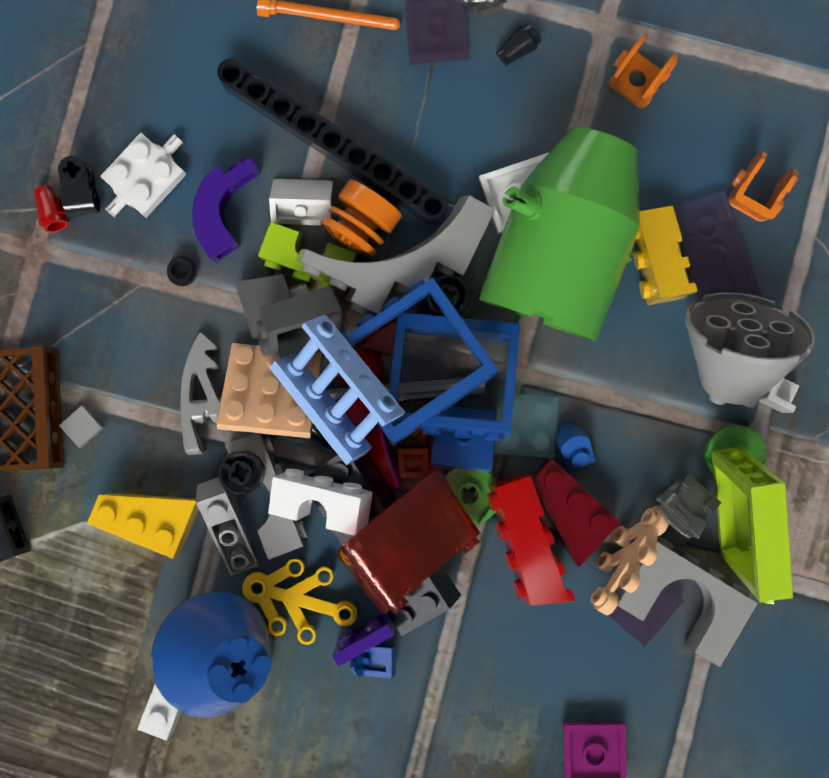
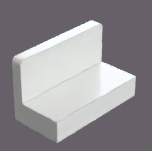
(300, 201)

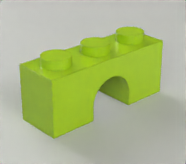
(281, 251)

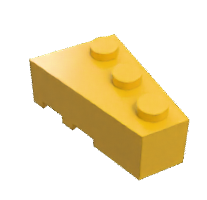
(661, 257)
(146, 520)

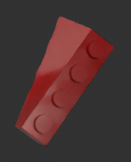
(527, 541)

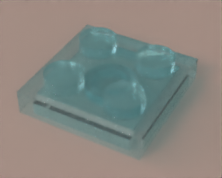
(531, 427)

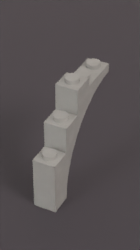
(447, 248)

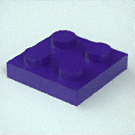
(355, 643)

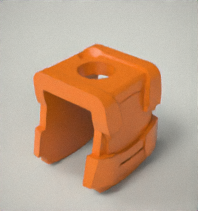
(634, 62)
(749, 206)

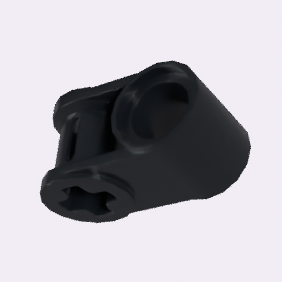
(78, 192)

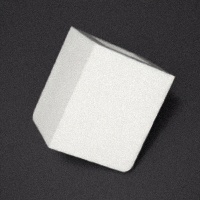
(781, 396)

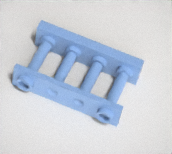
(317, 402)

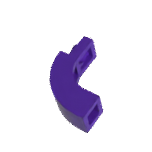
(210, 207)

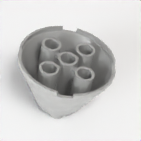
(744, 345)

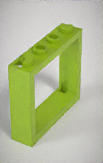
(766, 564)

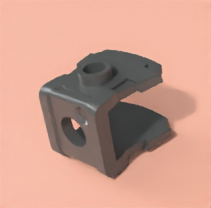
(685, 509)

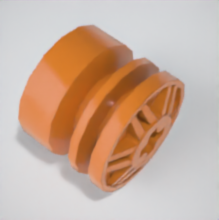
(363, 216)

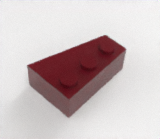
(573, 511)

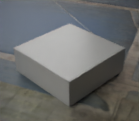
(81, 426)

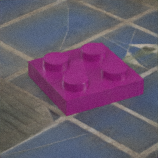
(594, 749)

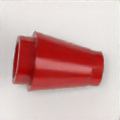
(49, 210)

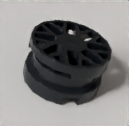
(455, 291)
(241, 472)

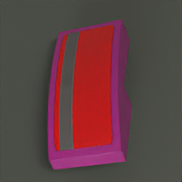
(382, 457)

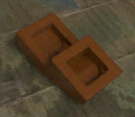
(413, 455)

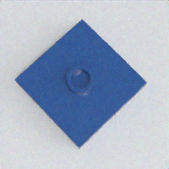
(464, 453)

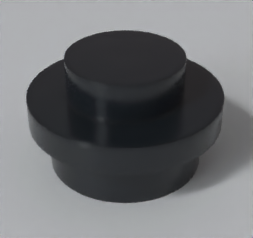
(182, 271)

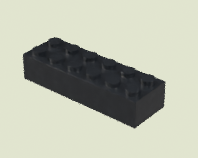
(434, 594)

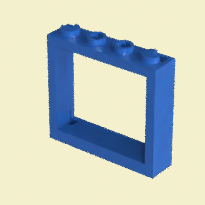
(482, 330)
(458, 391)

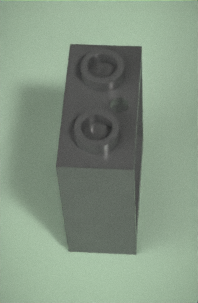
(292, 314)

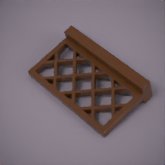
(46, 405)

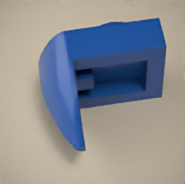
(574, 446)
(376, 662)

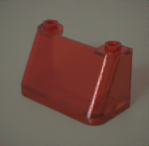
(409, 542)

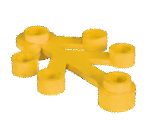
(294, 599)

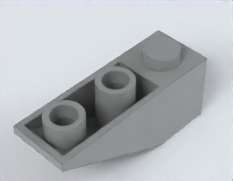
(226, 526)

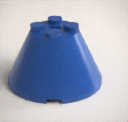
(211, 654)

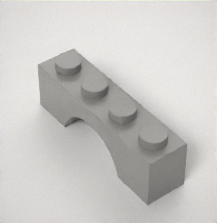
(278, 533)

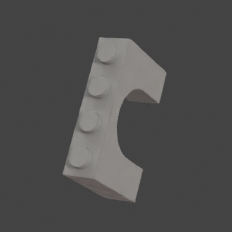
(724, 607)

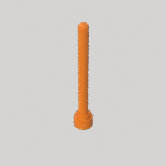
(266, 8)

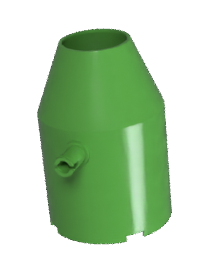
(569, 234)

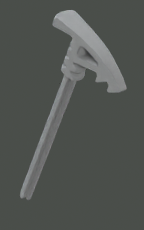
(198, 411)

